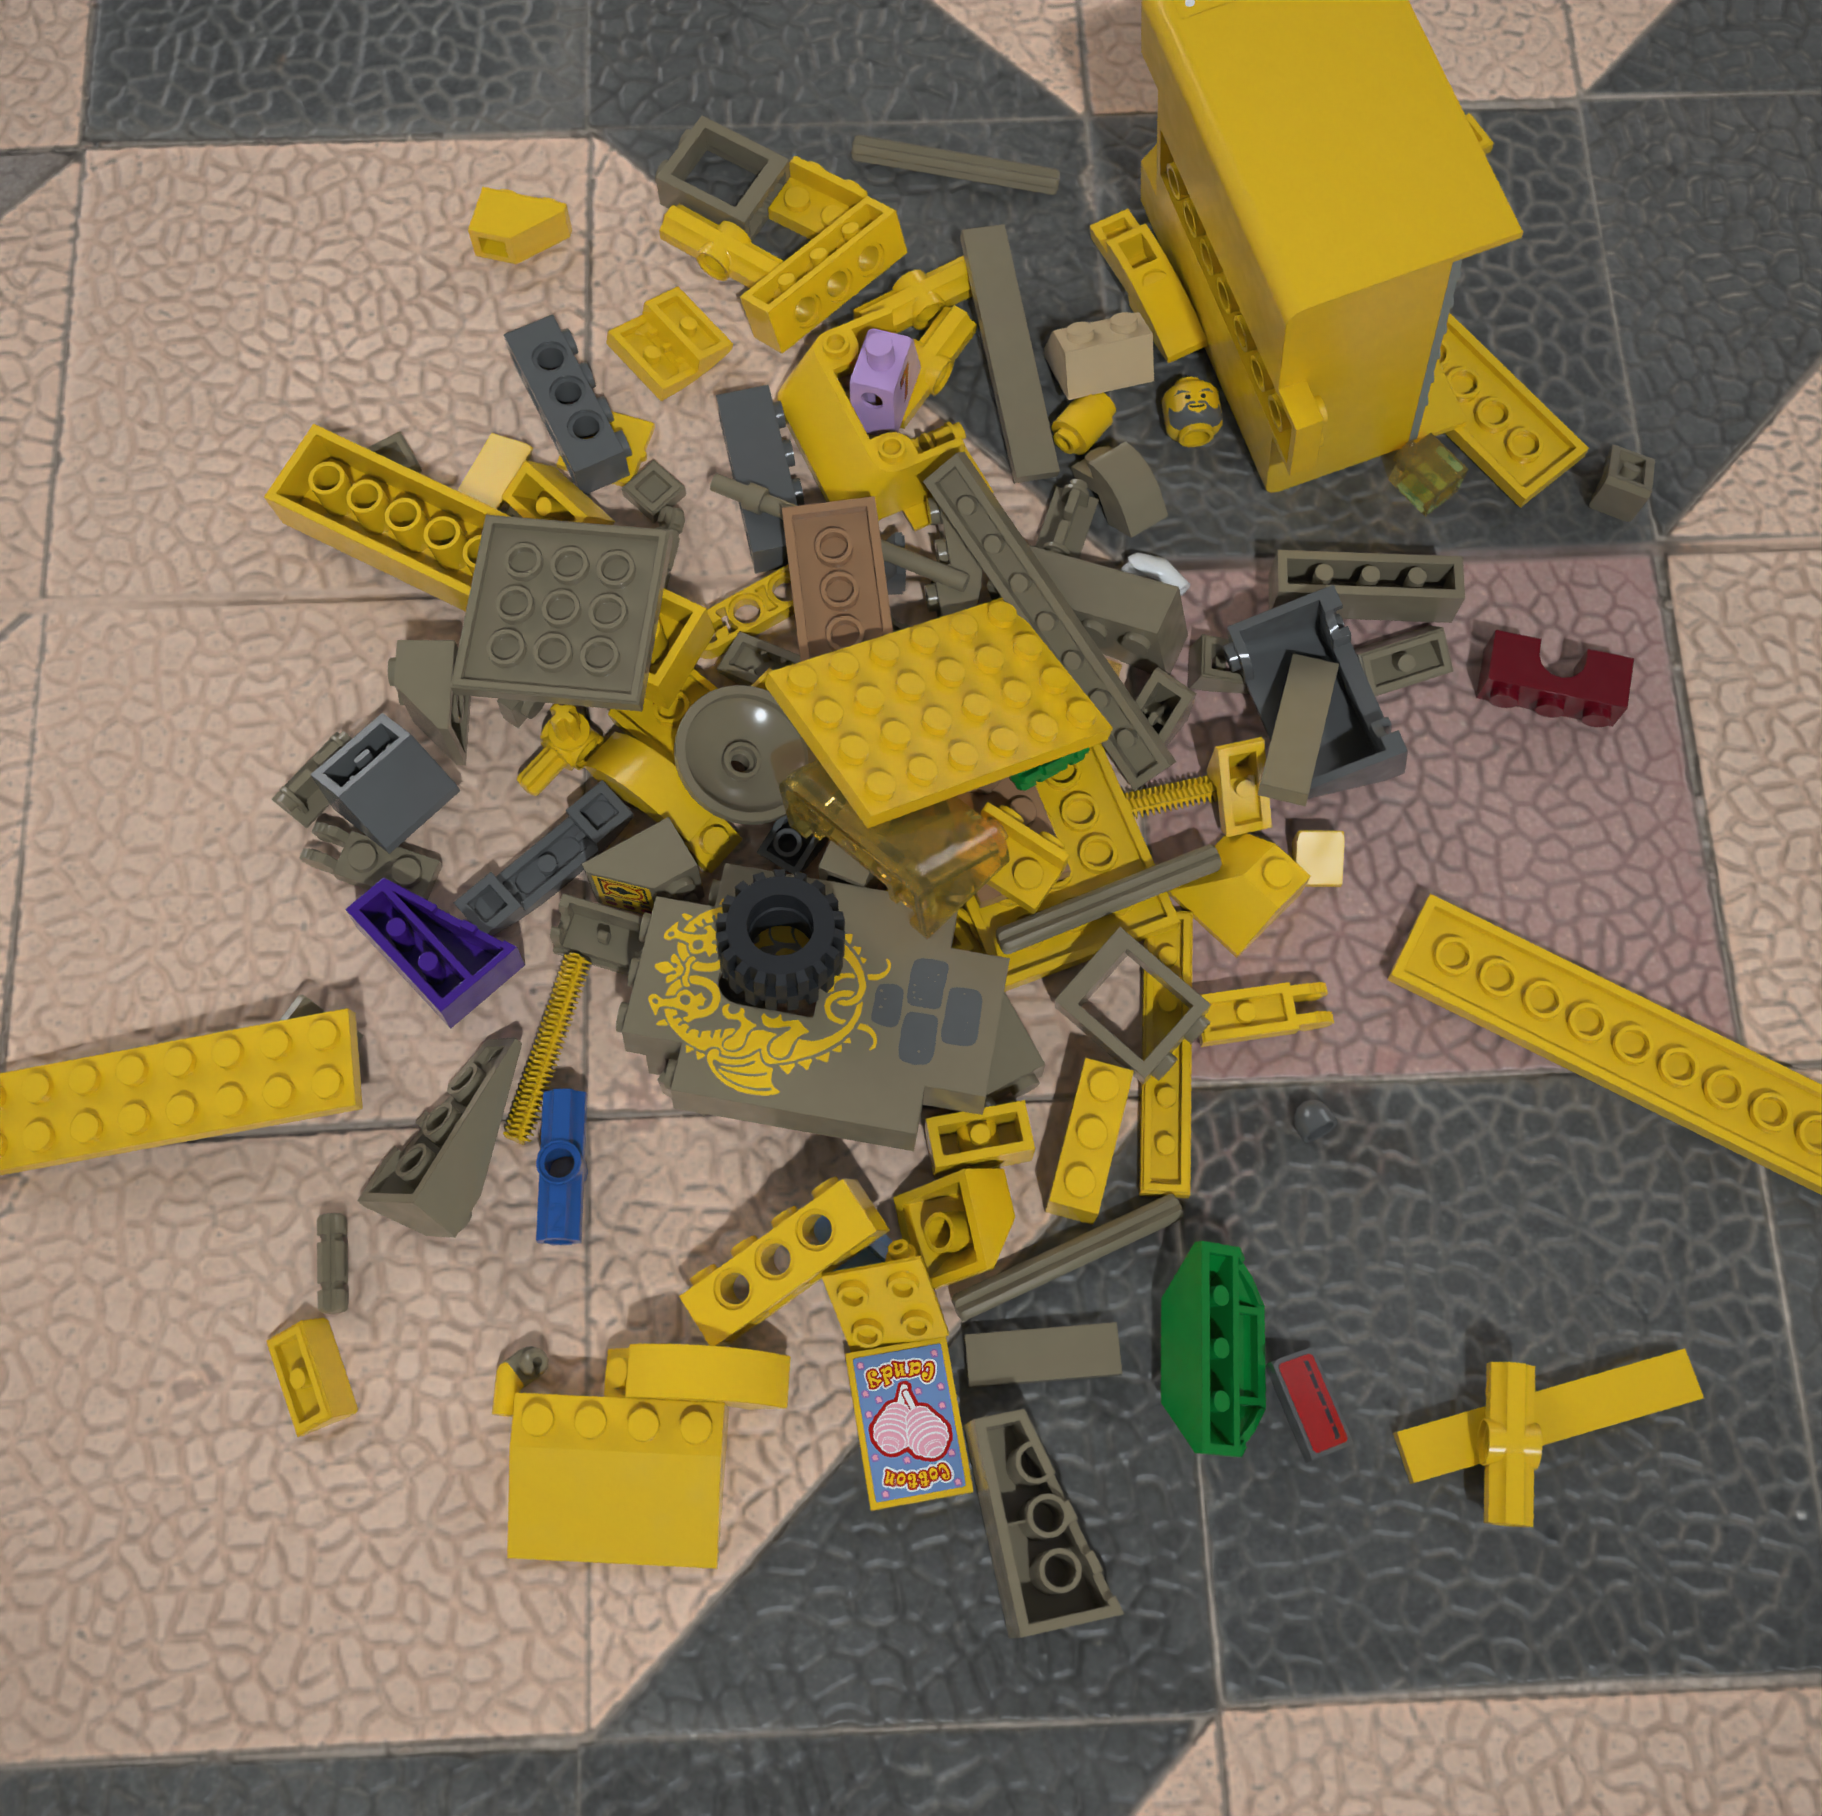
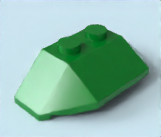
(1213, 1350)

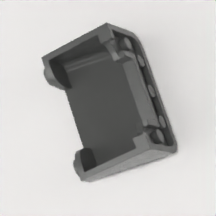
(1356, 736)

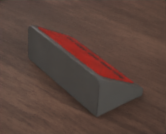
(1309, 1404)

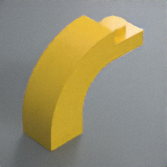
(653, 785)
(700, 1374)

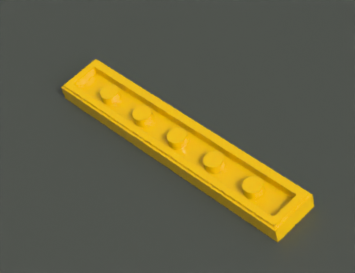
(1166, 1102)
(1559, 1411)

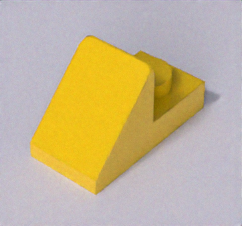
(1237, 775)

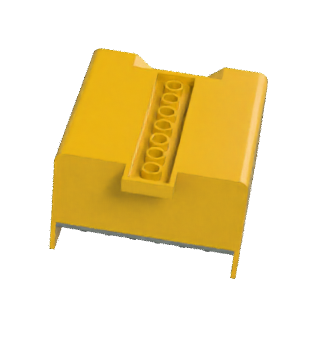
(1316, 217)

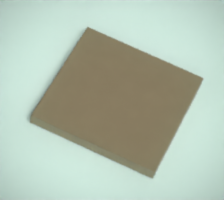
(562, 613)

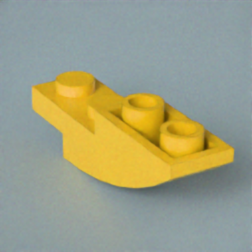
(1150, 284)

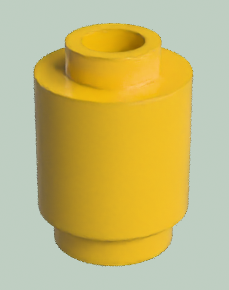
(1083, 423)

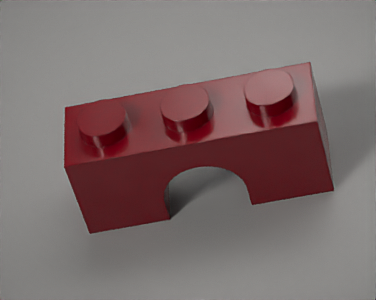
(1516, 677)

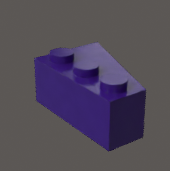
(435, 952)

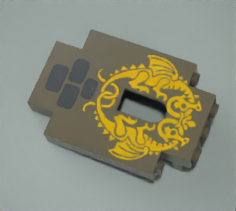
(892, 1033)

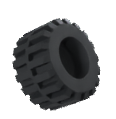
(780, 903)

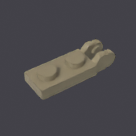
(366, 863)

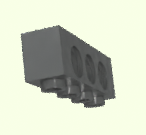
(590, 461)

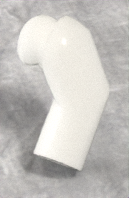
(1157, 569)

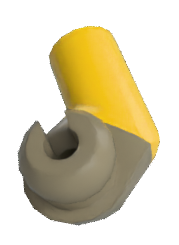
(514, 1375)

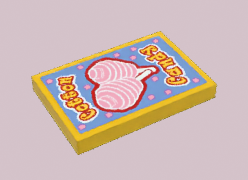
(908, 1423)

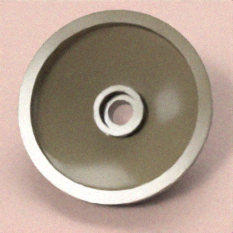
(742, 727)

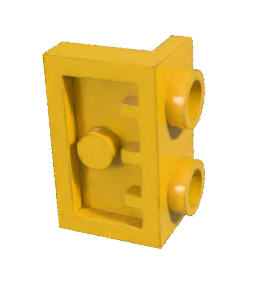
(813, 198)
(1034, 860)

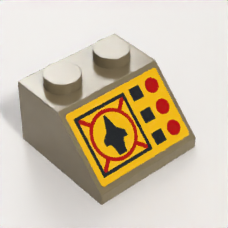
(644, 868)

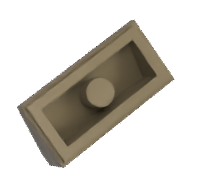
(1405, 659)

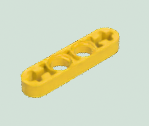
(758, 595)

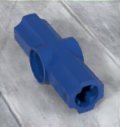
(562, 1198)

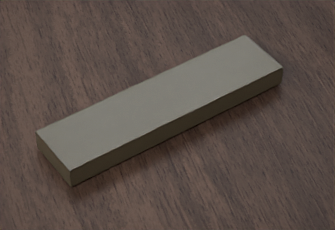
(1298, 730)

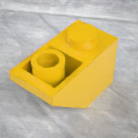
(516, 226)

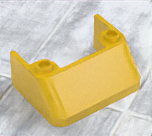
(833, 438)

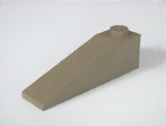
(446, 1163)

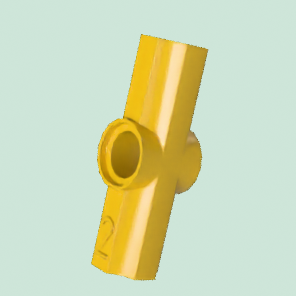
(719, 249)
(921, 297)
(937, 354)
(1509, 1444)

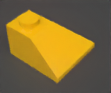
(1245, 893)
(957, 1223)

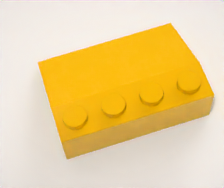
(616, 1480)

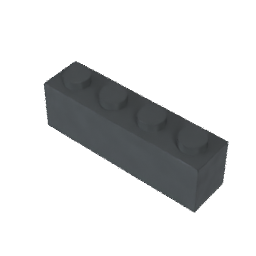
(760, 456)

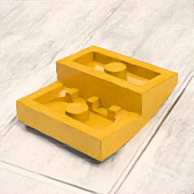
(669, 343)

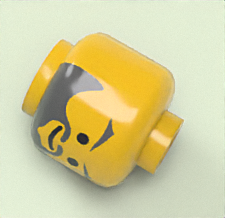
(1192, 412)

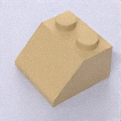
(1101, 355)

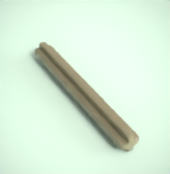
(955, 164)
(1108, 899)
(1067, 1257)

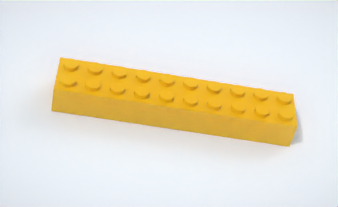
(433, 538)

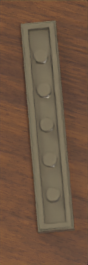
(1009, 353)

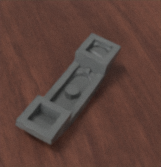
(547, 865)

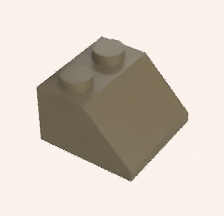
(423, 683)

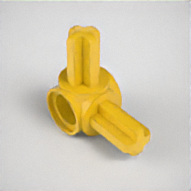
(566, 744)

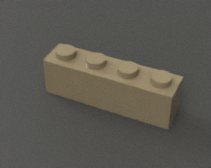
(1373, 583)

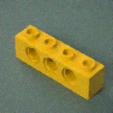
(824, 274)
(712, 1296)

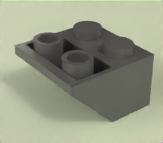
(385, 783)

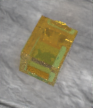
(1427, 473)

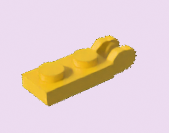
(1262, 1013)

